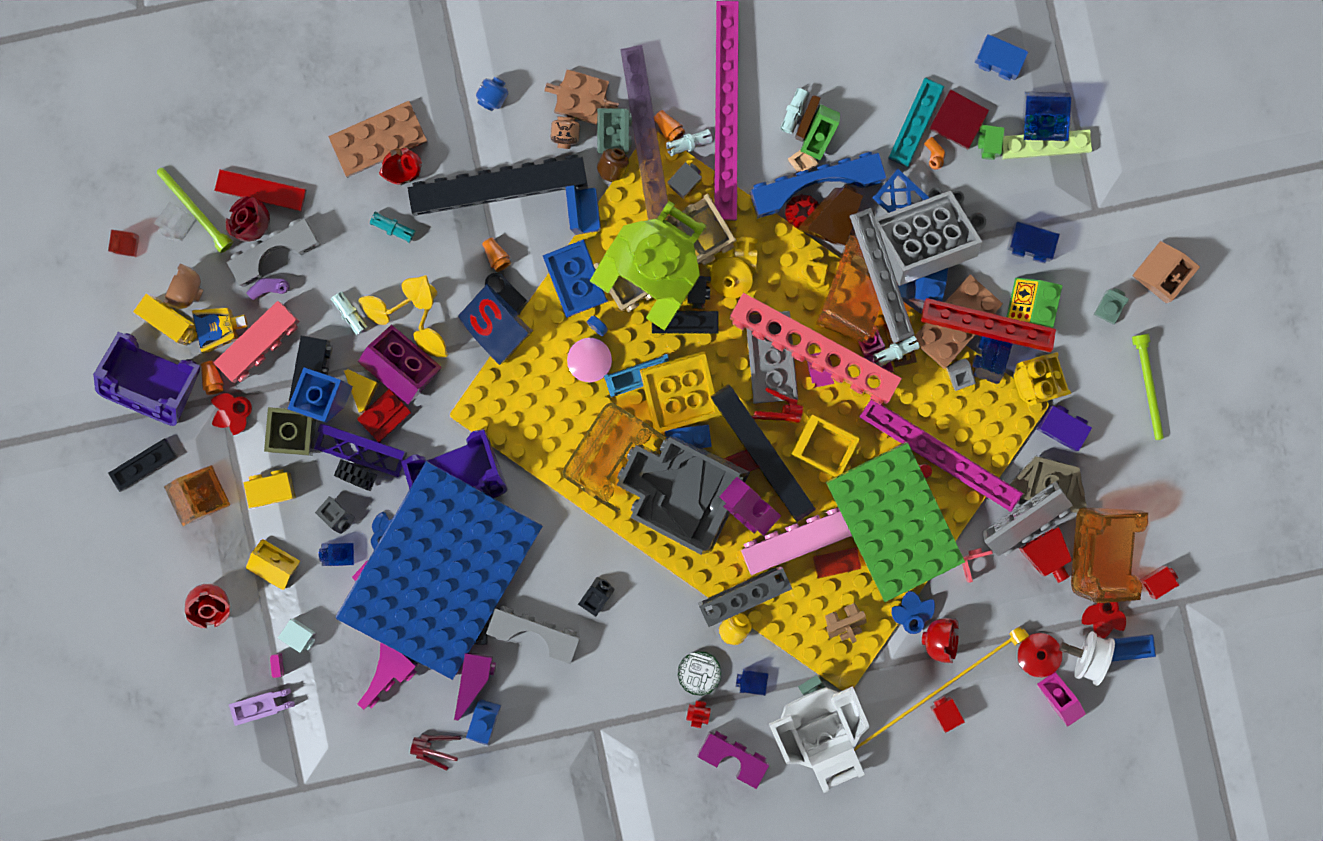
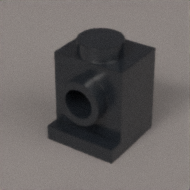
(699, 293)

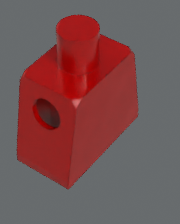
(1048, 554)

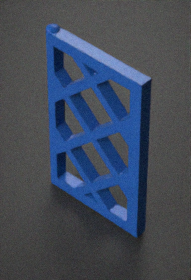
(910, 186)

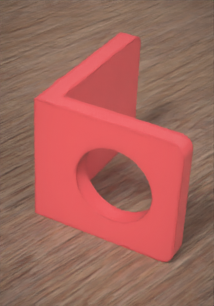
(973, 554)

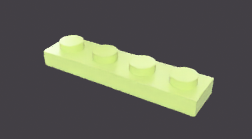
(1016, 147)

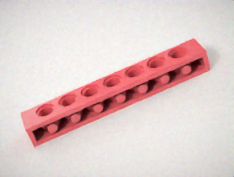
(887, 381)

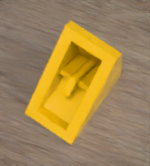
(362, 389)

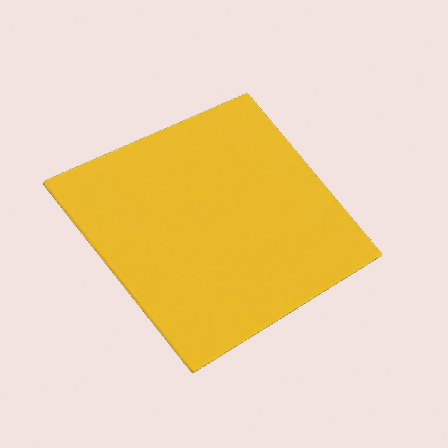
(542, 412)

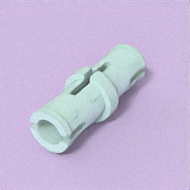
(794, 110)
(689, 142)
(349, 313)
(896, 351)

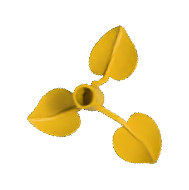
(422, 295)

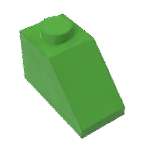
(820, 131)

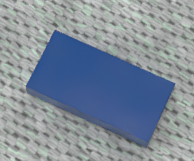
(1134, 647)

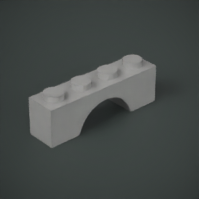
(248, 265)
(560, 643)

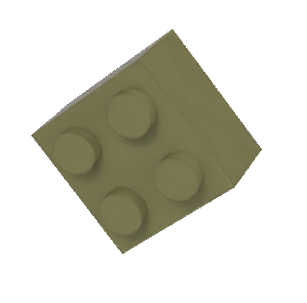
(289, 432)

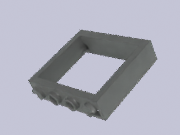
(745, 596)

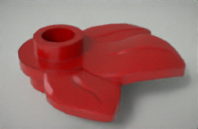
(228, 412)
(1103, 620)

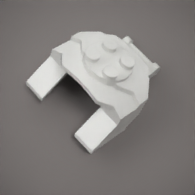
(822, 734)

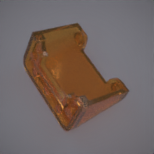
(852, 299)
(1106, 554)

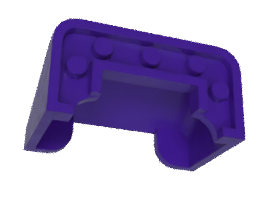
(144, 380)
(471, 463)

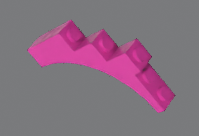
(390, 665)

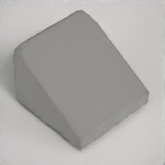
(960, 374)

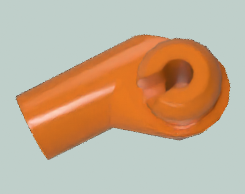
(937, 153)

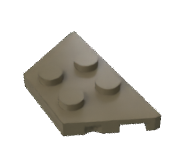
(1043, 472)

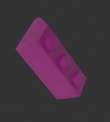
(399, 364)

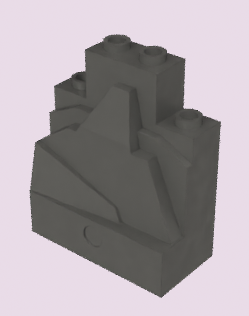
(680, 491)

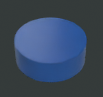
(597, 325)

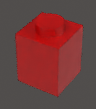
(1160, 581)
(947, 713)

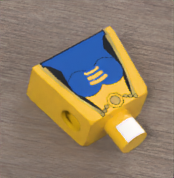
(217, 327)

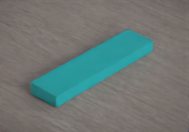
(916, 122)

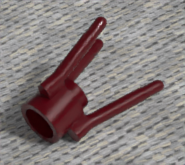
(422, 749)

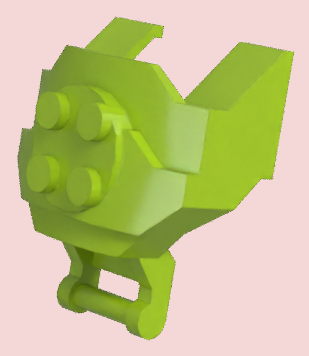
(655, 260)

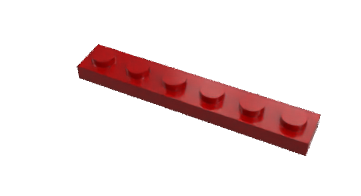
(988, 325)

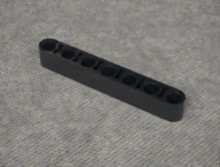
(763, 453)

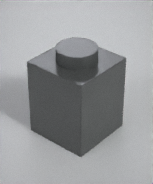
(685, 180)

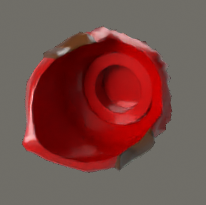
(400, 166)

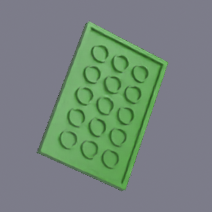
(895, 522)

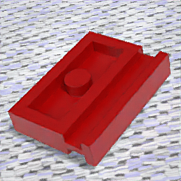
(384, 415)

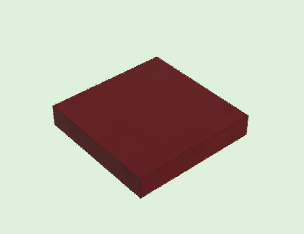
(959, 119)

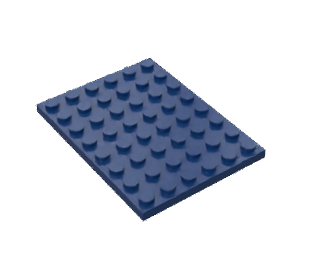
(439, 571)

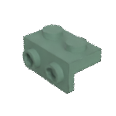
(613, 129)

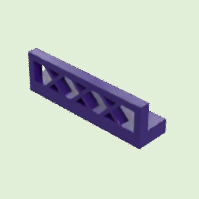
(363, 442)

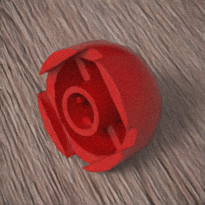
(207, 606)
(942, 640)

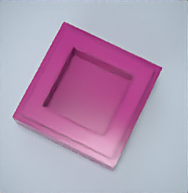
(277, 667)

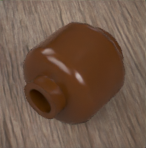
(612, 164)

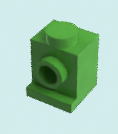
(991, 141)

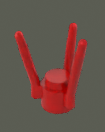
(790, 412)

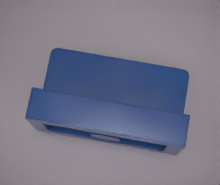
(583, 210)

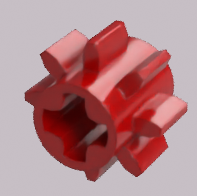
(698, 714)

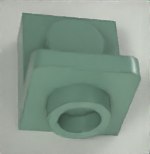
(1111, 305)
(811, 685)

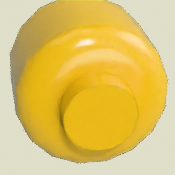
(735, 629)

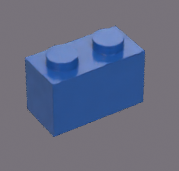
(1000, 57)

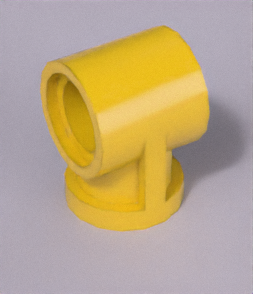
(746, 251)

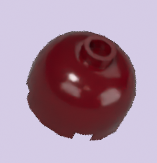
(248, 219)

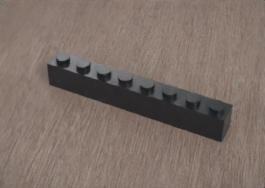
(497, 186)

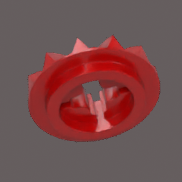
(792, 209)

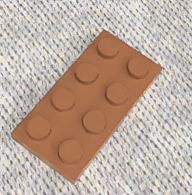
(372, 139)
(945, 343)

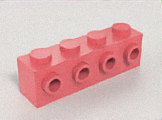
(257, 342)

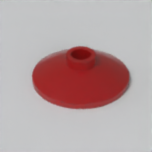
(1028, 655)

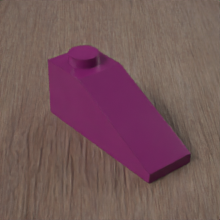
(474, 676)

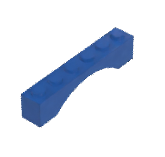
(858, 172)

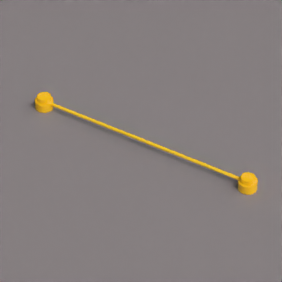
(1017, 636)

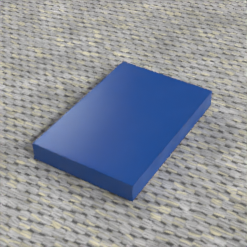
(571, 275)

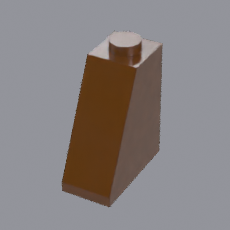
(832, 216)

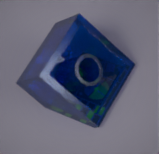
(1046, 116)

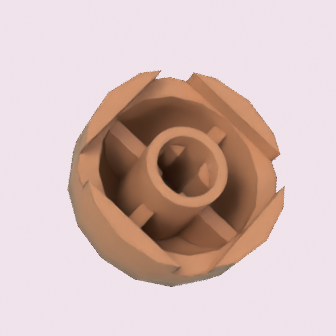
(183, 288)

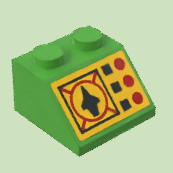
(1034, 301)

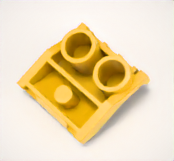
(1040, 379)

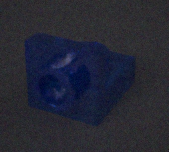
(336, 554)
(752, 682)

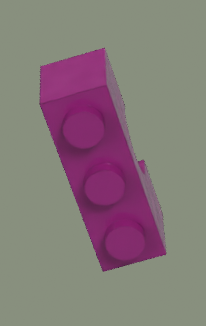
(749, 507)
(717, 747)

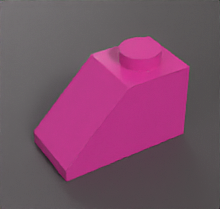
(1061, 699)

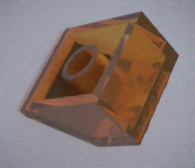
(196, 495)

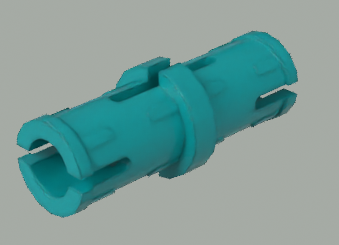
(392, 227)

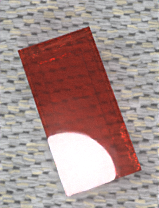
(837, 562)

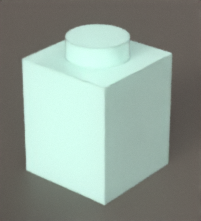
(297, 636)

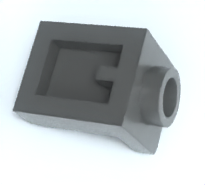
(335, 515)

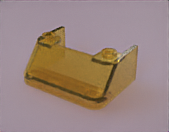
(603, 451)

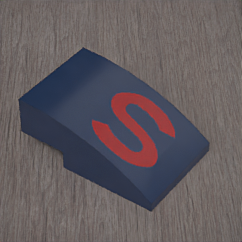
(494, 324)

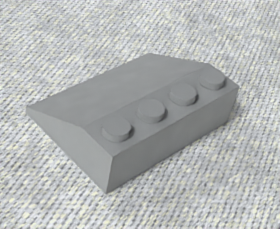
(927, 237)
(1027, 519)

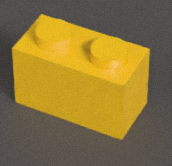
(269, 489)

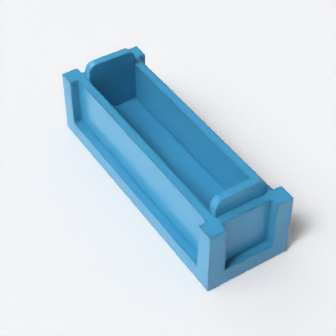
(629, 378)

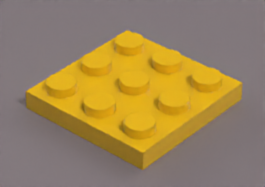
(679, 392)

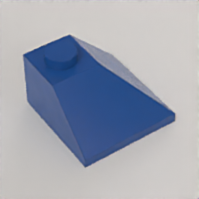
(928, 287)
(319, 395)

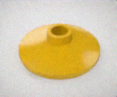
(736, 271)

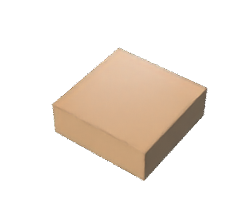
(802, 161)

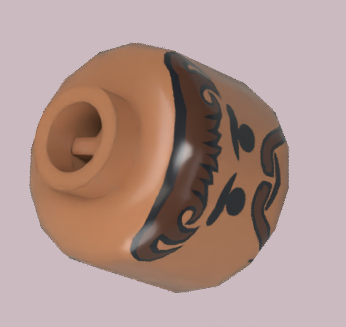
(565, 132)

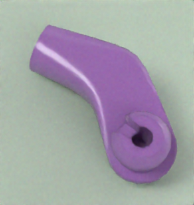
(265, 285)

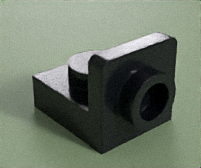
(596, 596)

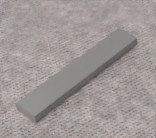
(882, 275)

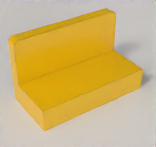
(272, 564)

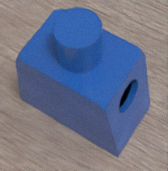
(483, 722)

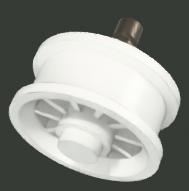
(1093, 657)

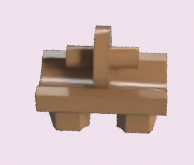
(836, 627)

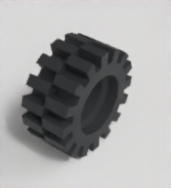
(355, 475)

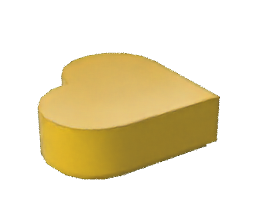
(815, 273)

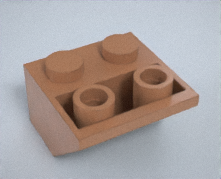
(1165, 271)

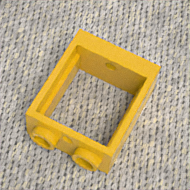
(166, 320)
(852, 449)

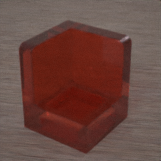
(123, 243)

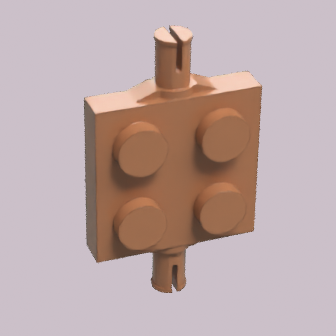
(580, 96)

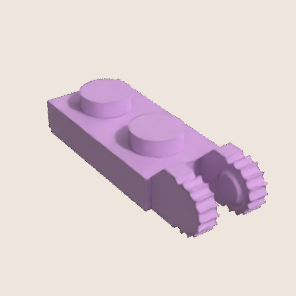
(258, 707)

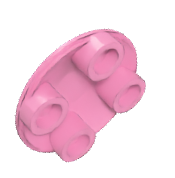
(589, 360)

